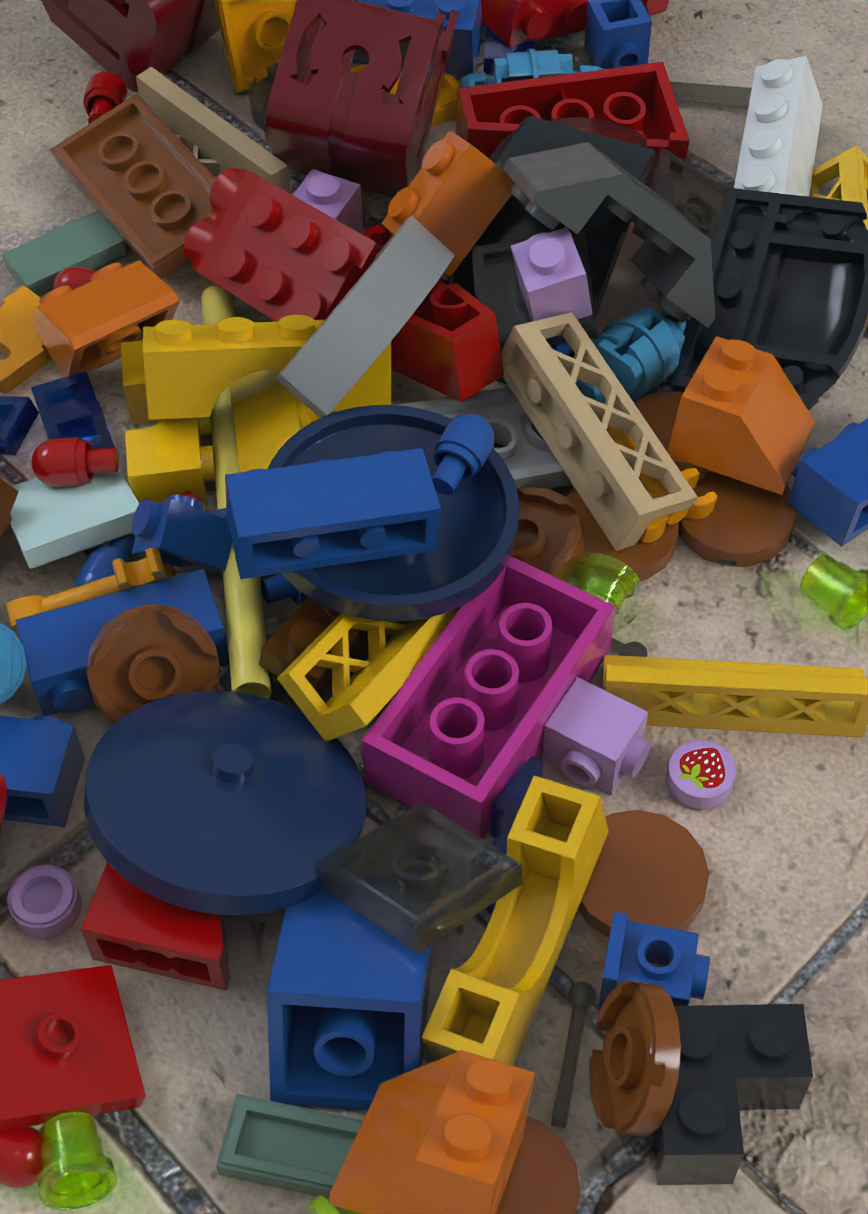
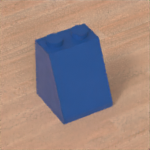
(342, 1007)

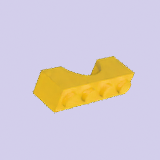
(195, 363)
(498, 989)

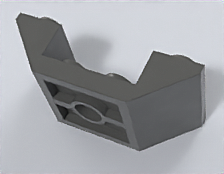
(577, 178)

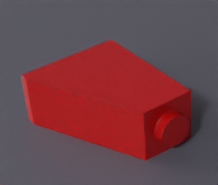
(153, 935)

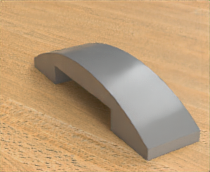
(366, 318)

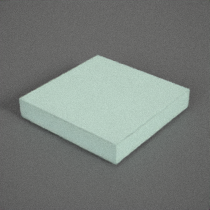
(70, 519)

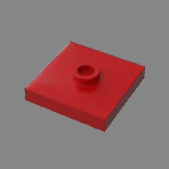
(64, 1048)

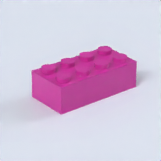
(486, 693)

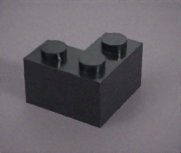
(728, 1064)

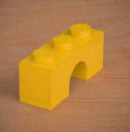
(169, 454)

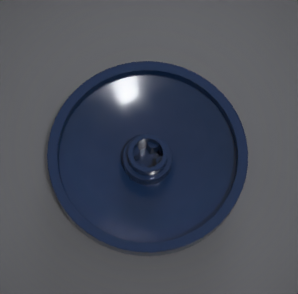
(474, 525)
(222, 801)

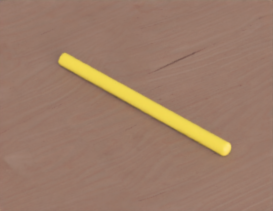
(242, 596)

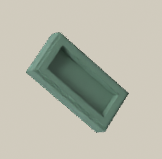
(82, 243)
(285, 1145)

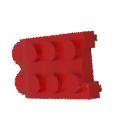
(276, 248)

